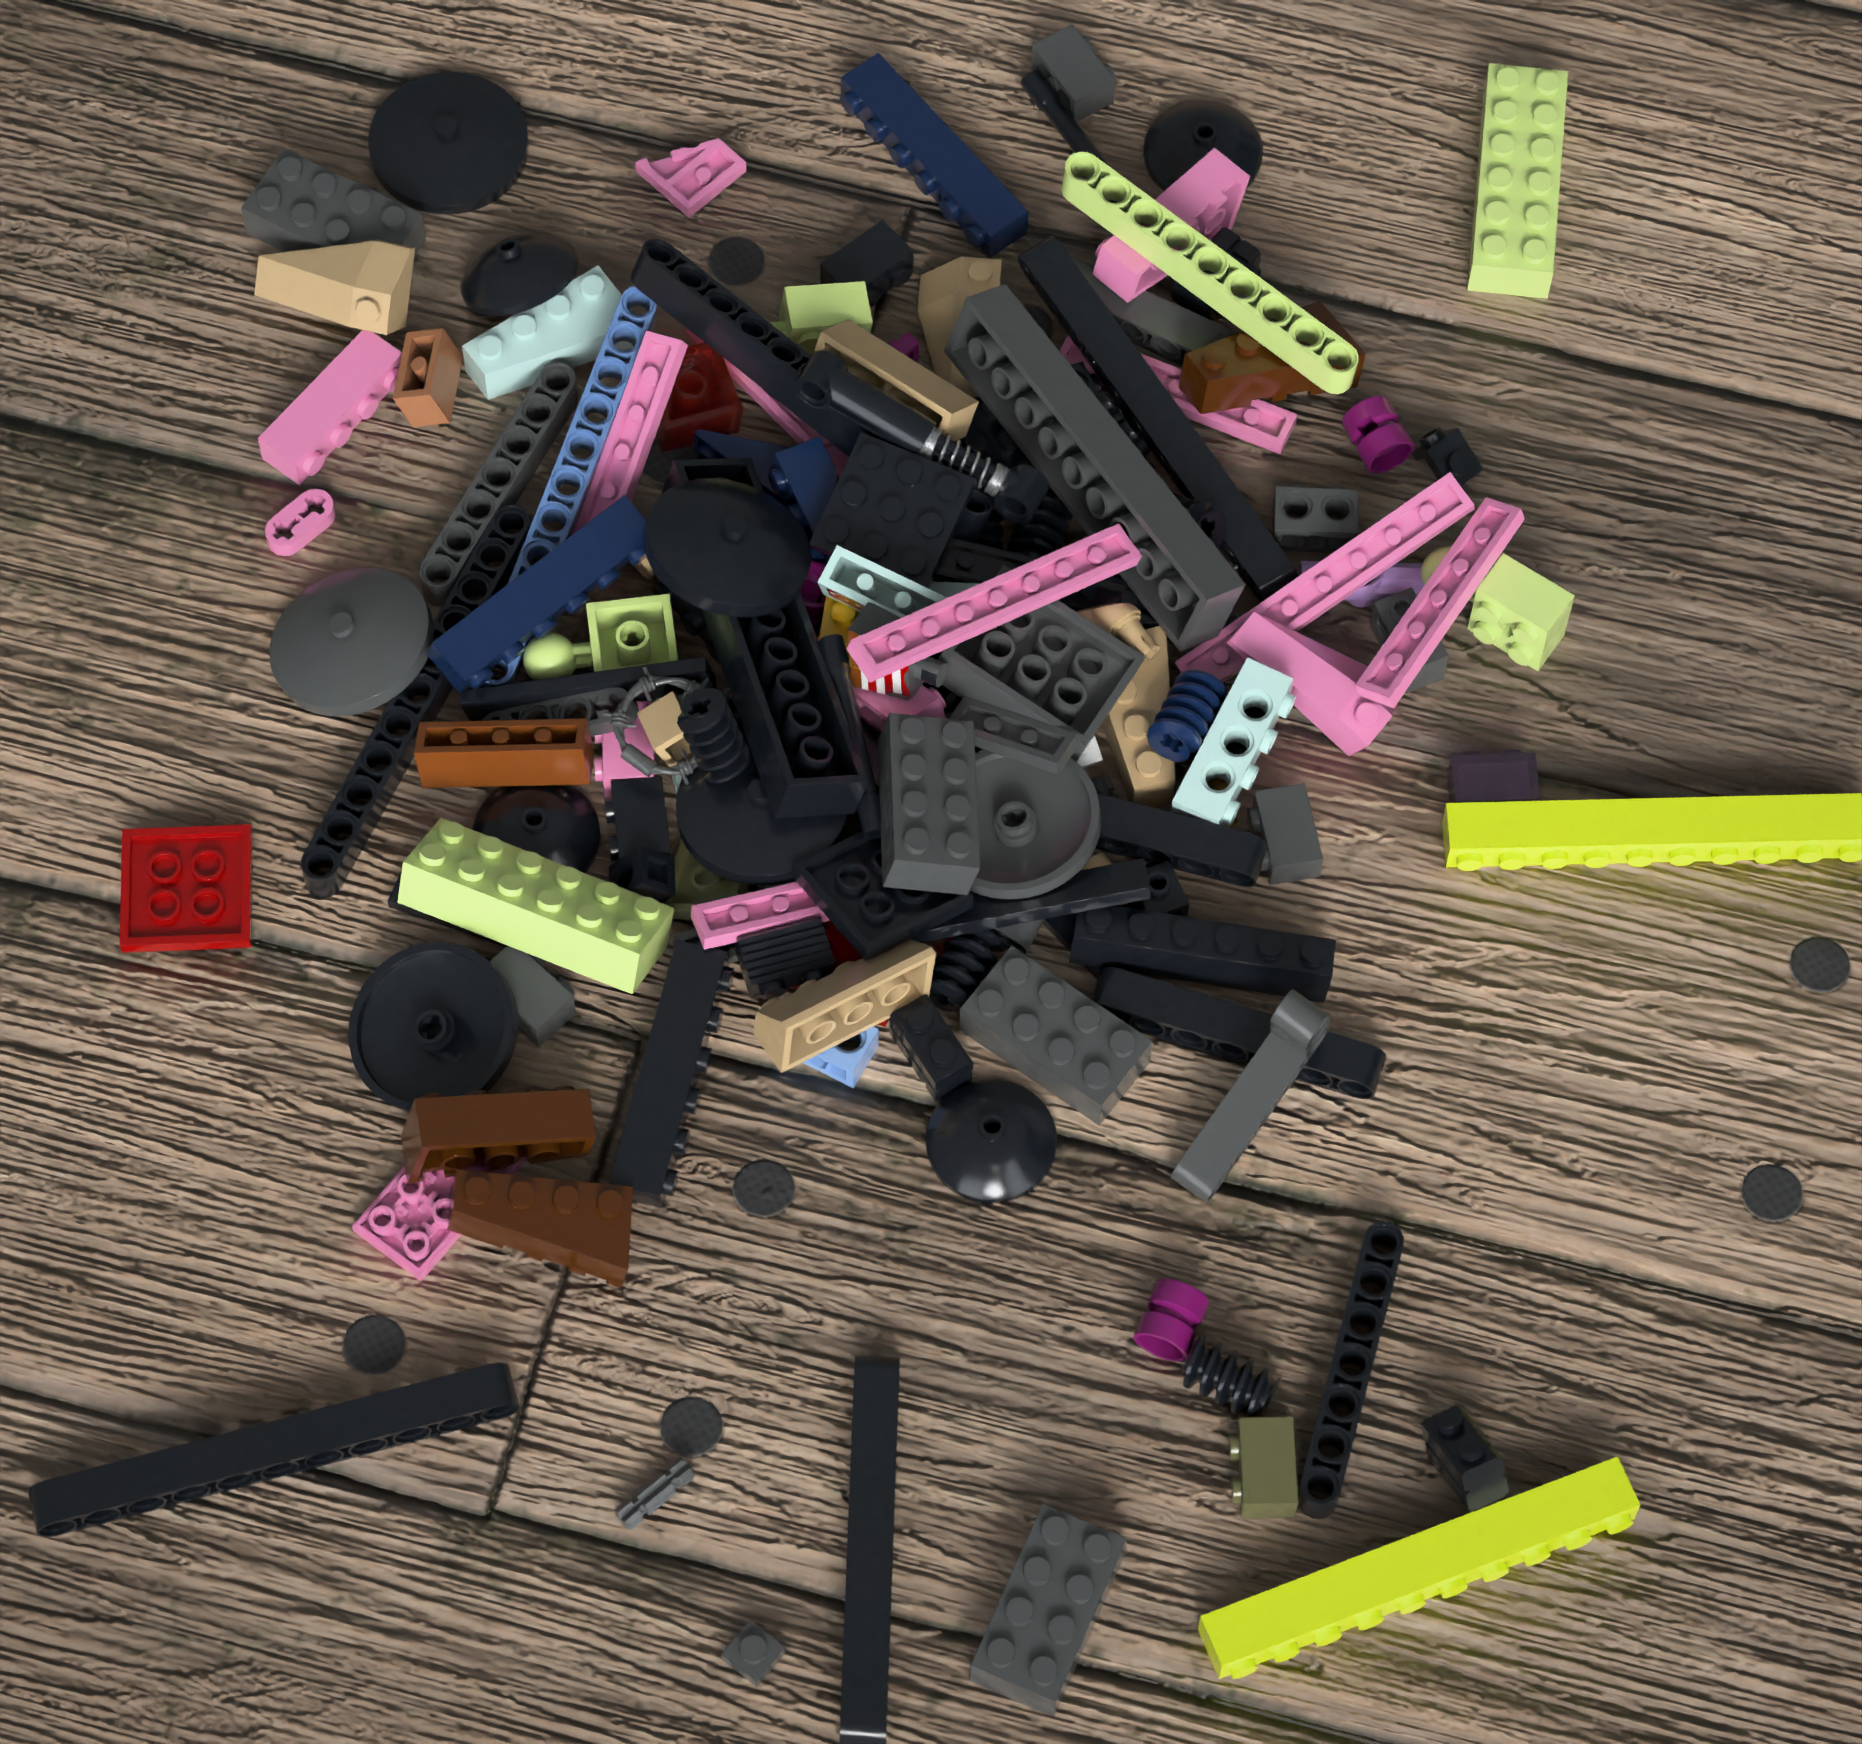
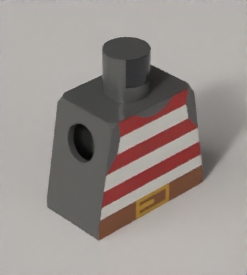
(901, 683)

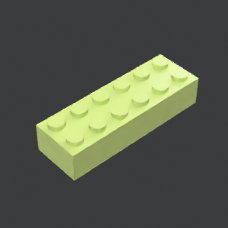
(1518, 181)
(535, 905)

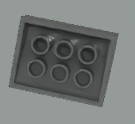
(1045, 668)

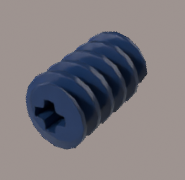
(1186, 715)

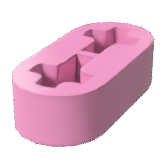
(303, 526)

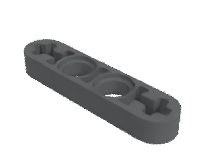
(563, 707)

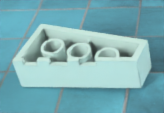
(560, 330)

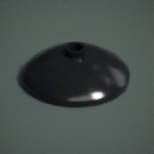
(1176, 146)
(518, 274)
(567, 829)
(986, 1164)

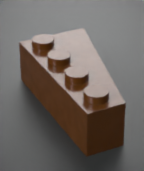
(1242, 370)
(496, 1129)
(547, 1219)

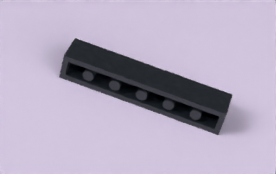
(1203, 951)
(671, 1071)

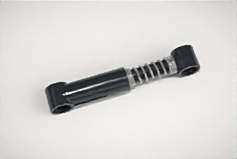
(829, 385)

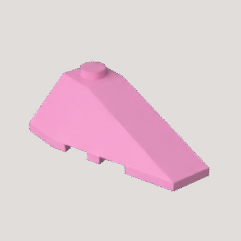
(1321, 681)

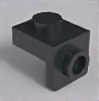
(1448, 453)

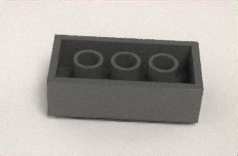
(314, 207)
(928, 804)
(1055, 1035)
(1048, 1610)

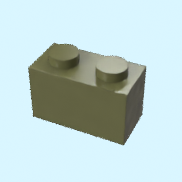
(1265, 1467)

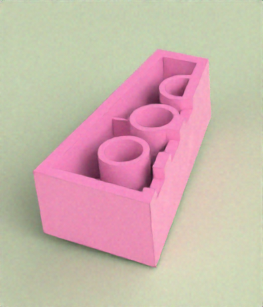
(1202, 197)

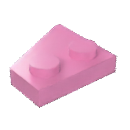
(693, 174)

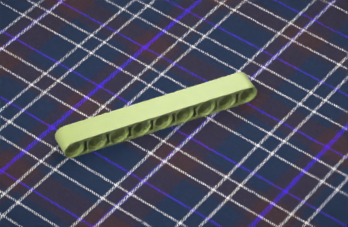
(1214, 289)

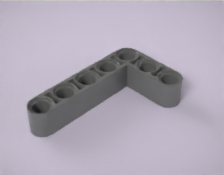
(1294, 1036)

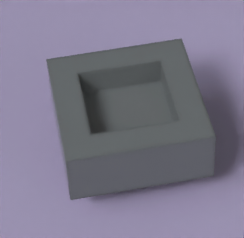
(753, 1653)

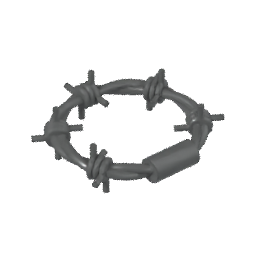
(619, 722)

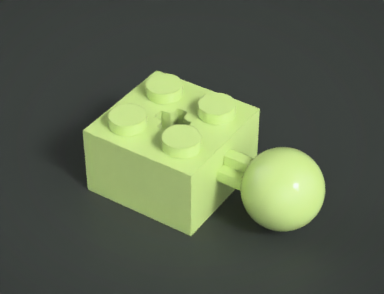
(813, 308)
(1514, 609)
(620, 636)

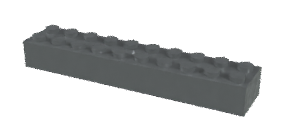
(1093, 464)

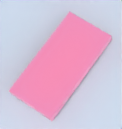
(412, 1219)

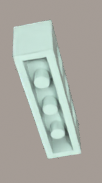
(1254, 687)

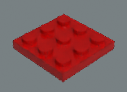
(186, 888)

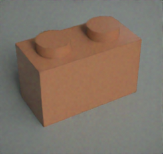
(428, 377)

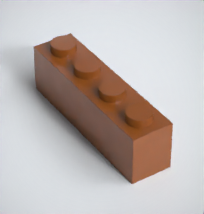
(504, 753)

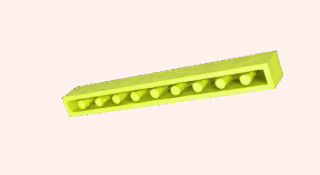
(1653, 831)
(1418, 1568)

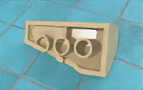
(347, 283)
(941, 301)

